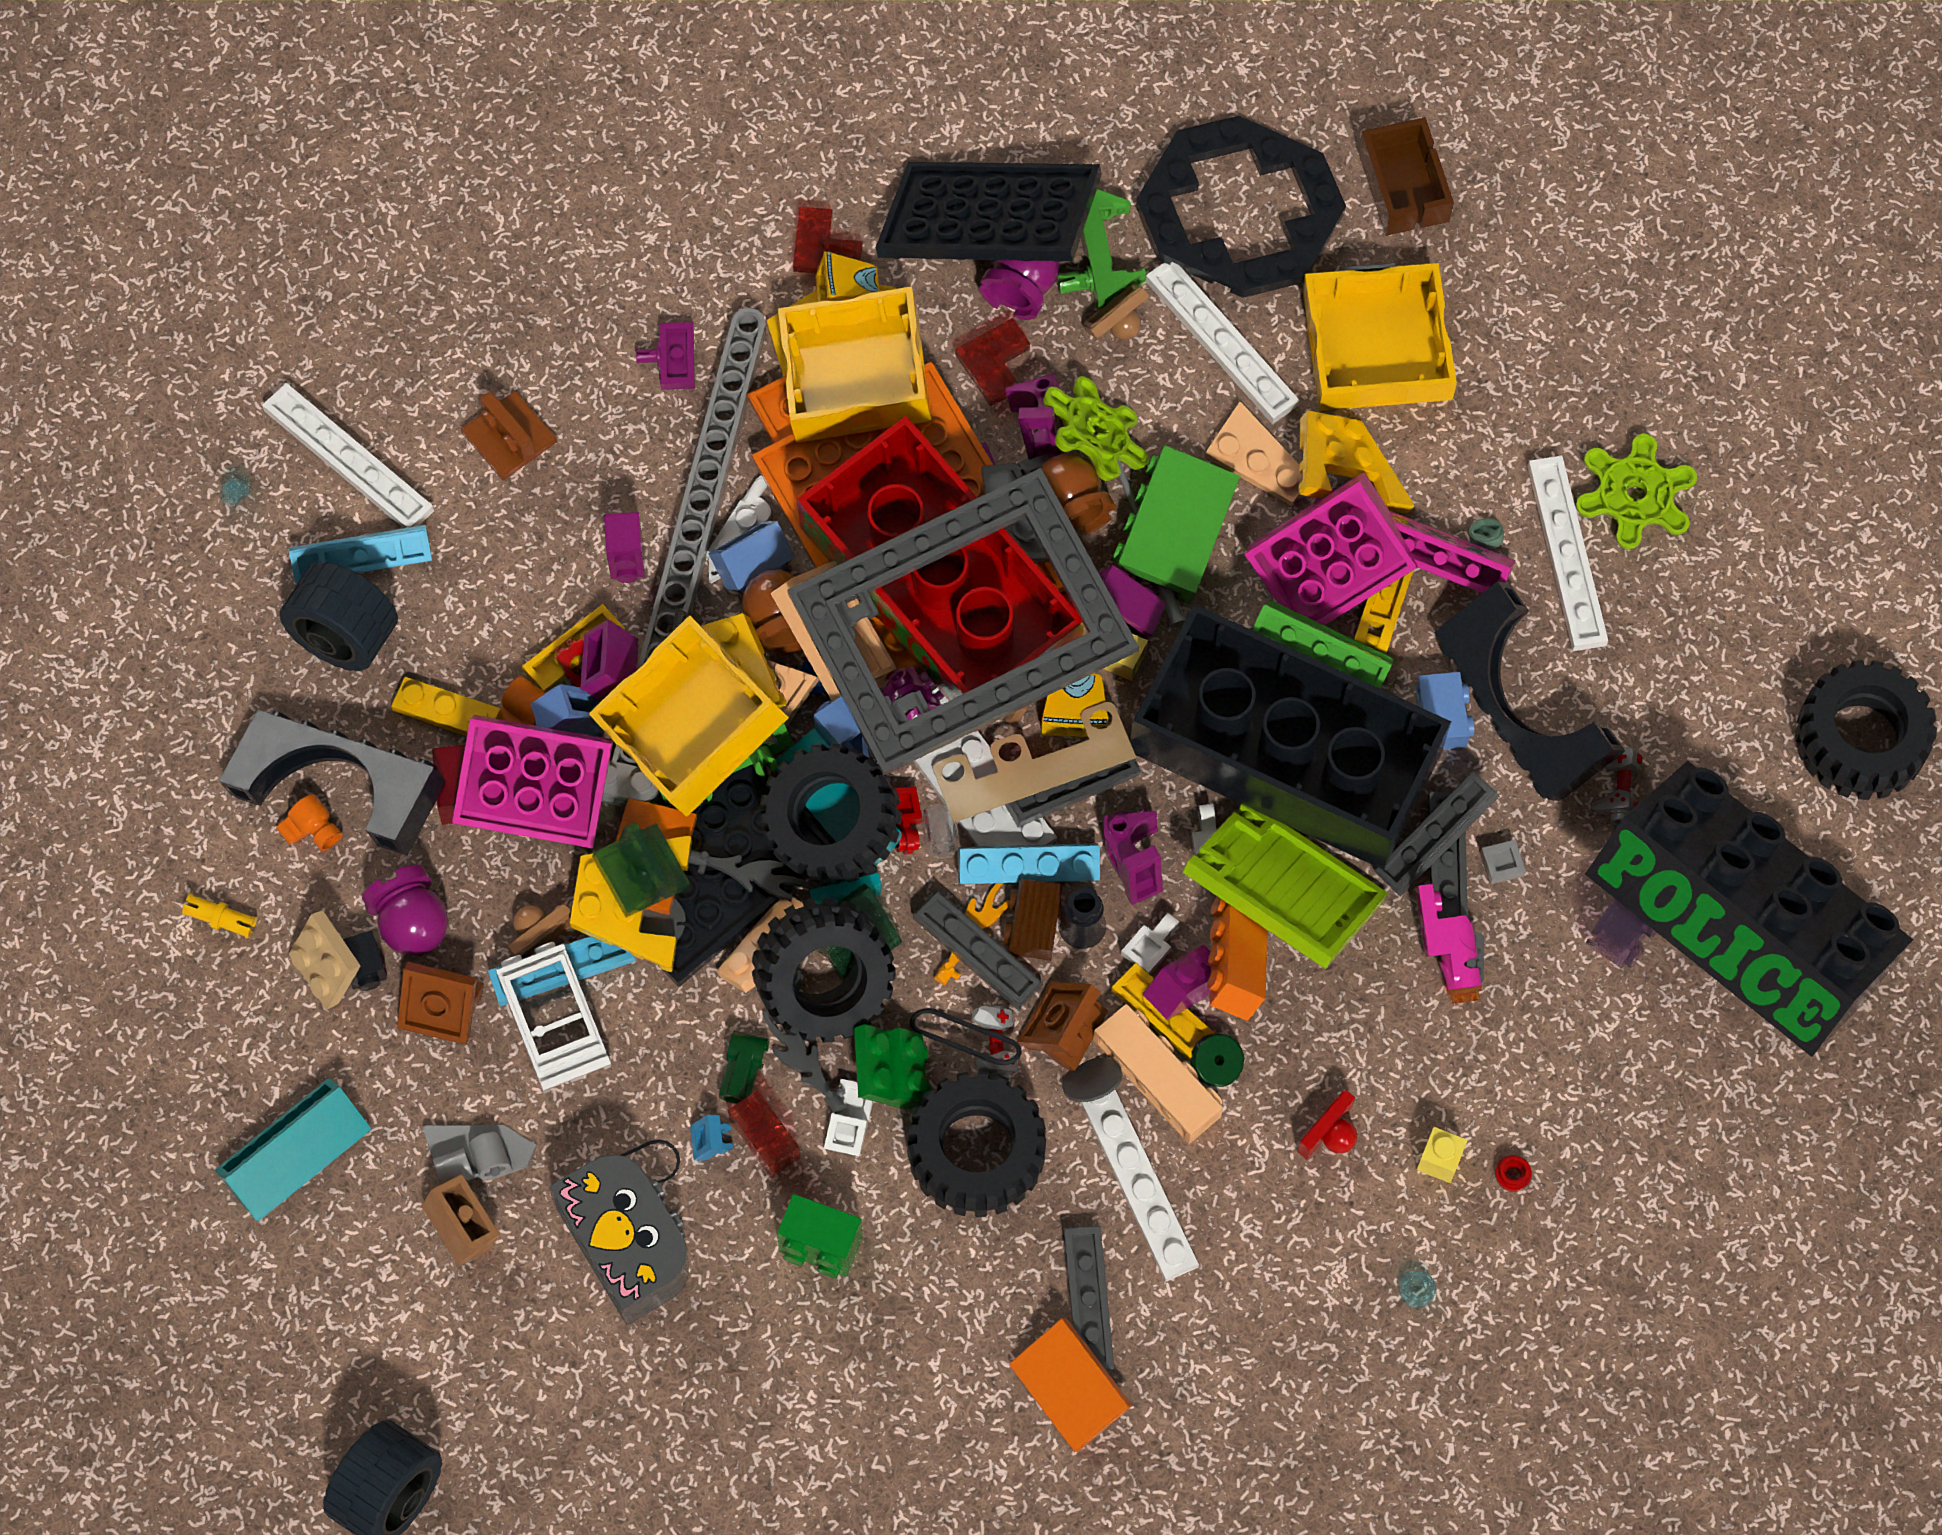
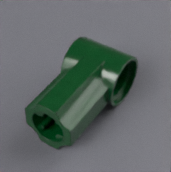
(744, 1062)

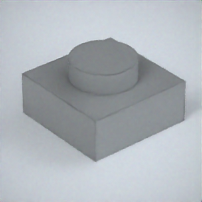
(1503, 862)

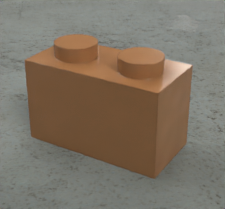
(460, 1220)

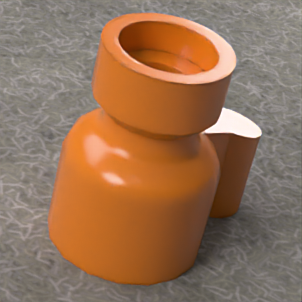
(308, 818)

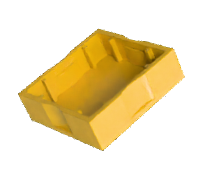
(1378, 337)
(854, 364)
(688, 716)

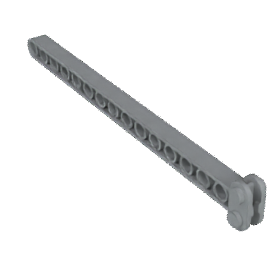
(624, 775)

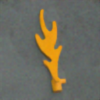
(983, 920)

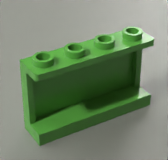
(1176, 521)
(1322, 643)

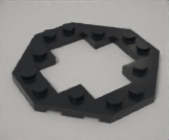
(1270, 153)

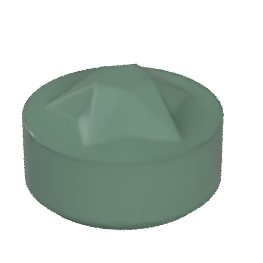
(1486, 533)

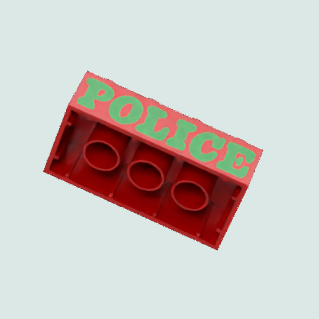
(961, 614)

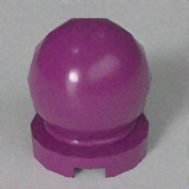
(1019, 285)
(409, 914)

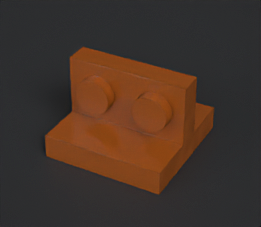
(507, 434)
(438, 1002)
(1064, 1022)

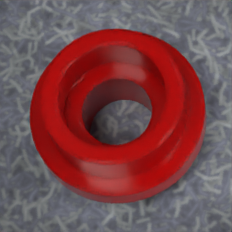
(1517, 1163)

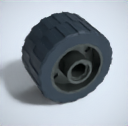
(338, 616)
(382, 1481)

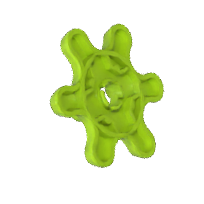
(1084, 416)
(1639, 471)

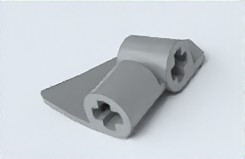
(477, 1151)

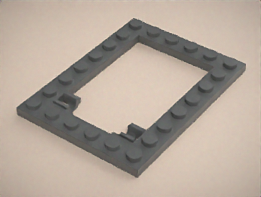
(883, 724)

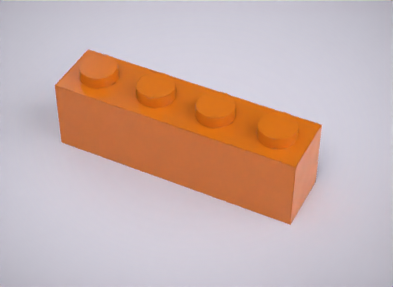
(1236, 961)

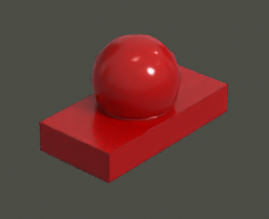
(1331, 1129)

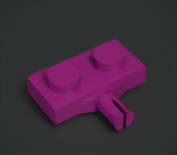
(673, 356)

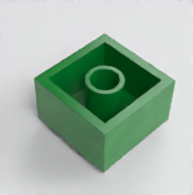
(819, 1236)

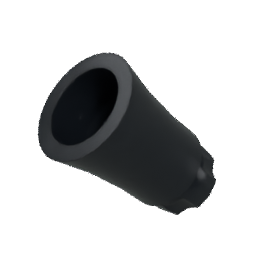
(1083, 920)

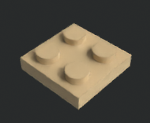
(324, 960)

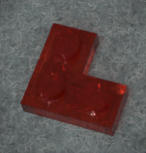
(814, 239)
(986, 359)

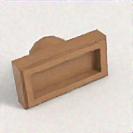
(1118, 315)
(537, 928)

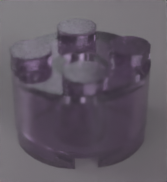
(1620, 935)

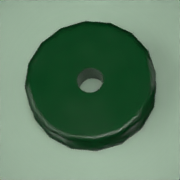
(1230, 1063)

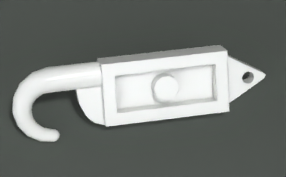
(746, 515)

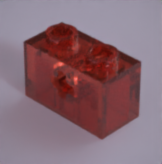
(764, 1134)

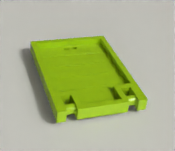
(1285, 884)

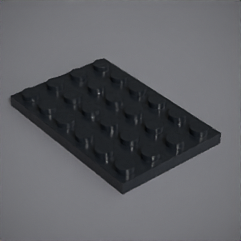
(989, 211)
(715, 903)

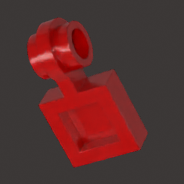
(911, 815)

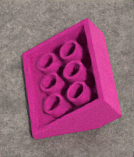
(1333, 553)
(532, 781)

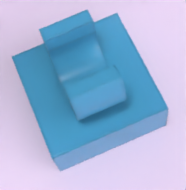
(707, 1137)

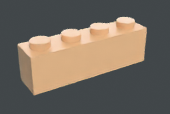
(1158, 1074)

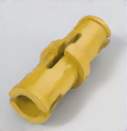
(219, 915)

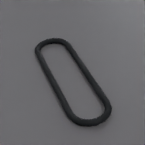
(961, 1047)

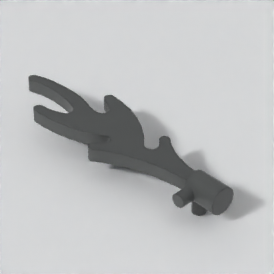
(755, 871)
(797, 1059)

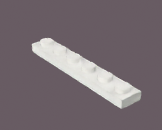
(1222, 341)
(347, 457)
(1567, 553)
(1140, 1186)

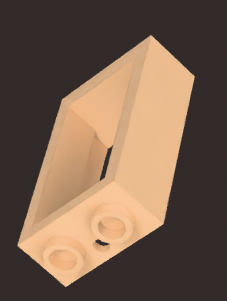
(866, 638)

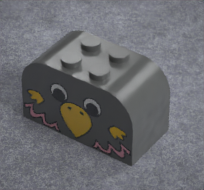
(625, 1233)

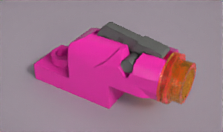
(1456, 943)

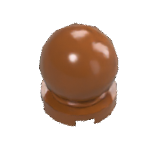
(1079, 491)
(766, 616)

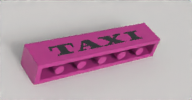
(1452, 556)

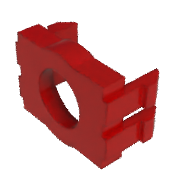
(564, 657)

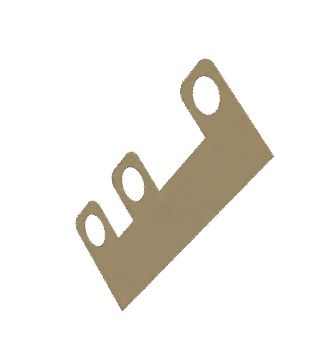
(1030, 776)

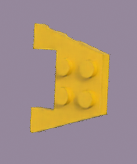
(1345, 449)
(741, 642)
(599, 915)

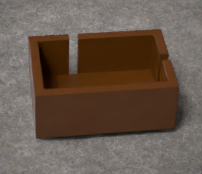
(1399, 179)

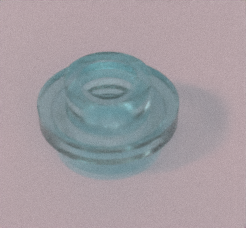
(235, 490)
(1424, 1280)

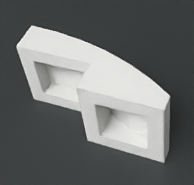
(849, 1127)

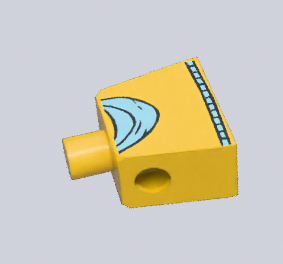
(846, 278)
(1065, 707)

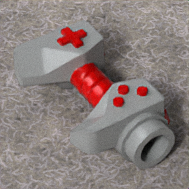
(1621, 800)
(996, 1020)

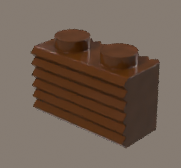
(1034, 920)

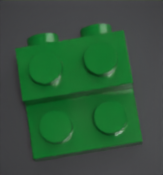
(891, 1066)

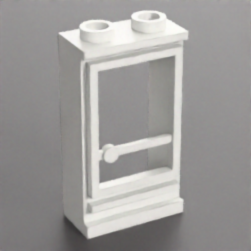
(568, 1061)

